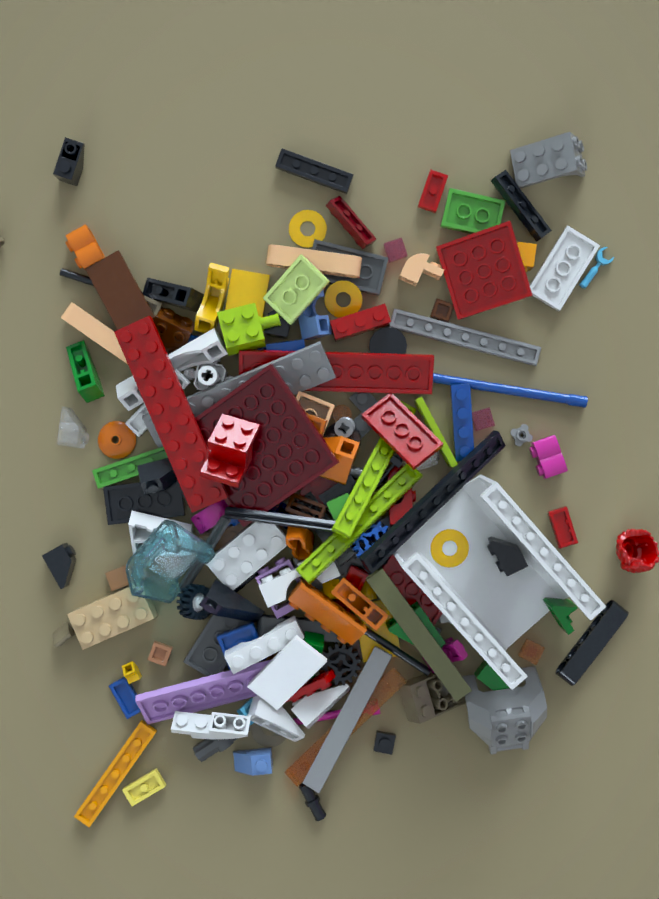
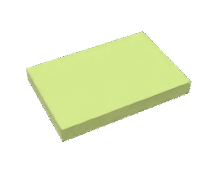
(296, 289)

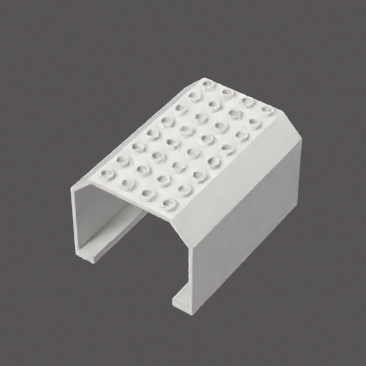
(475, 595)

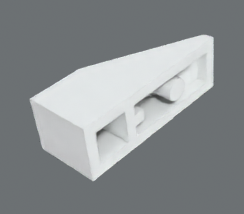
(313, 707)
(274, 720)

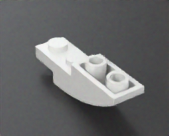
(211, 726)

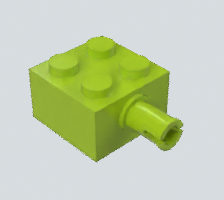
(244, 328)

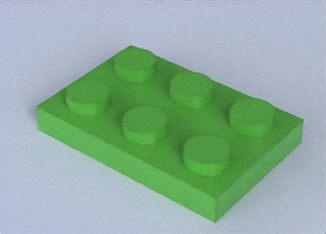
(471, 211)

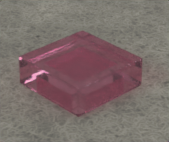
(395, 250)
(482, 419)

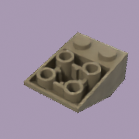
(426, 698)

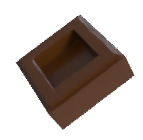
(442, 310)

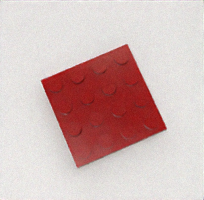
(484, 270)

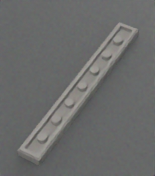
(465, 337)
(347, 719)

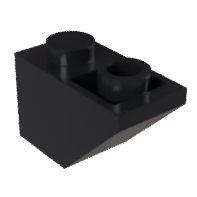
(70, 162)
(508, 555)

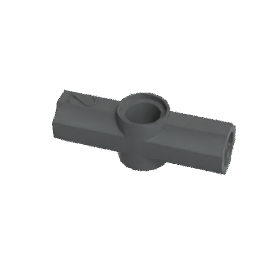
(211, 746)

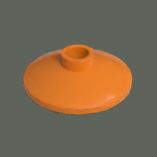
(126, 441)

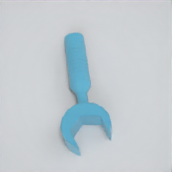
(593, 271)

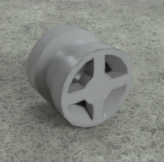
(344, 423)

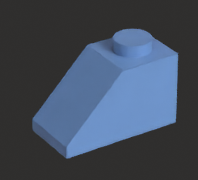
(253, 761)

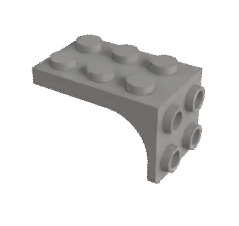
(548, 160)

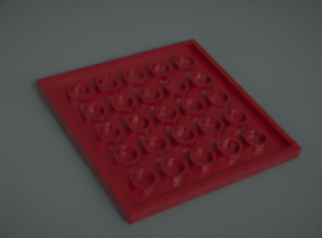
(286, 449)

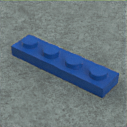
(462, 420)

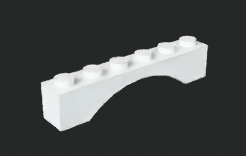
(200, 351)

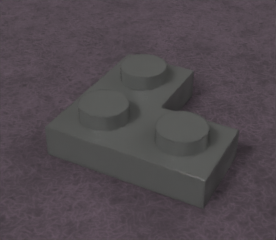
(363, 402)

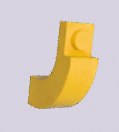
(213, 298)

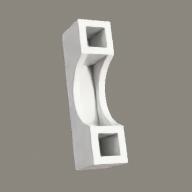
(275, 587)
(251, 652)

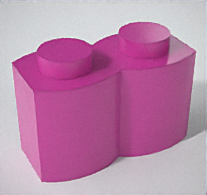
(548, 457)

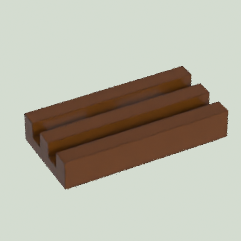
(295, 496)

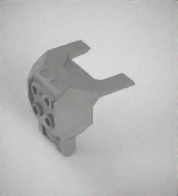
(506, 716)

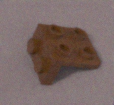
(173, 329)

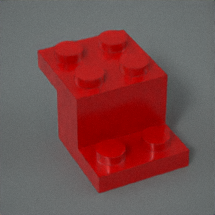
(229, 450)

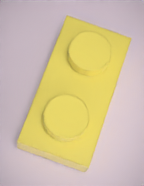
(144, 787)

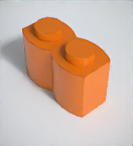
(85, 247)
(300, 541)

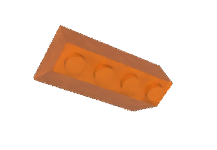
(327, 612)

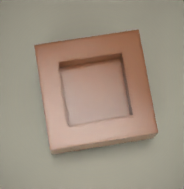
(160, 653)

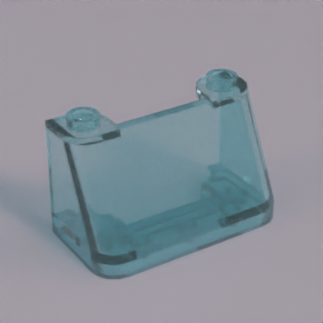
(163, 559)

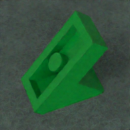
(561, 610)

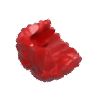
(637, 550)

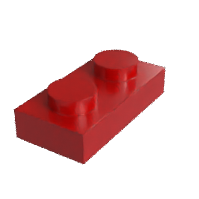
(432, 191)

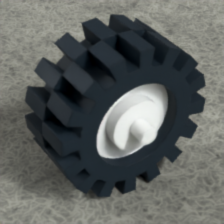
(190, 600)

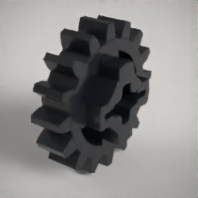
(347, 664)

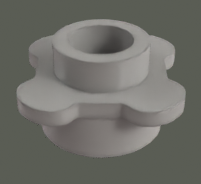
(516, 435)

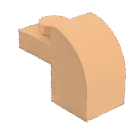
(416, 266)

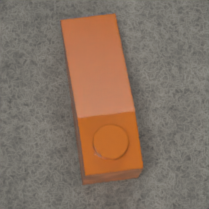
(359, 604)

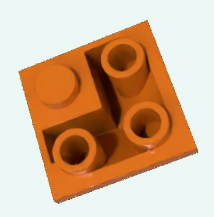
(346, 453)

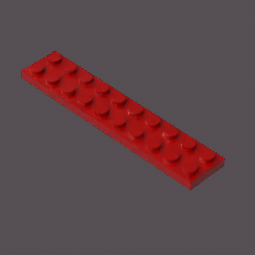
(361, 371)
(169, 411)

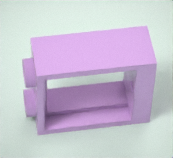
(281, 610)

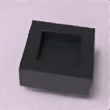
(384, 742)

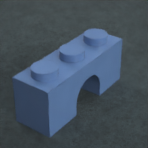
(314, 325)

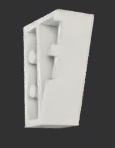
(143, 525)

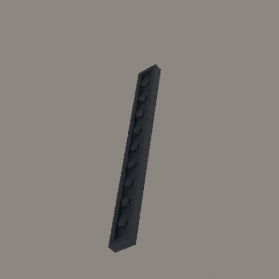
(432, 502)

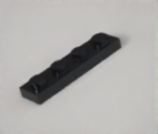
(314, 171)
(521, 205)

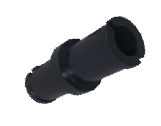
(312, 802)

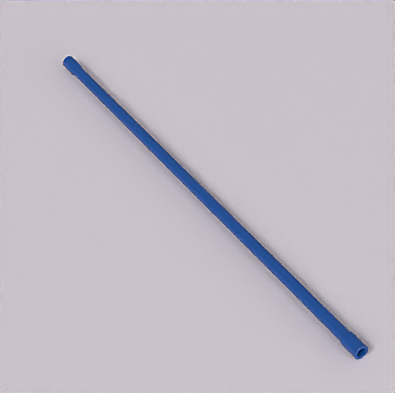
(570, 399)

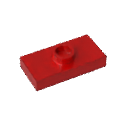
(562, 527)

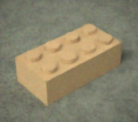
(110, 617)

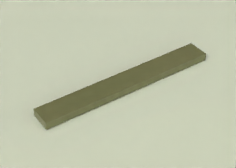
(418, 634)

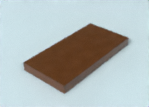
(119, 290)

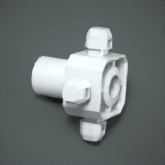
(217, 370)

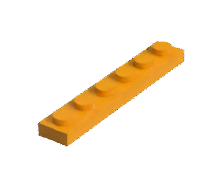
(115, 773)

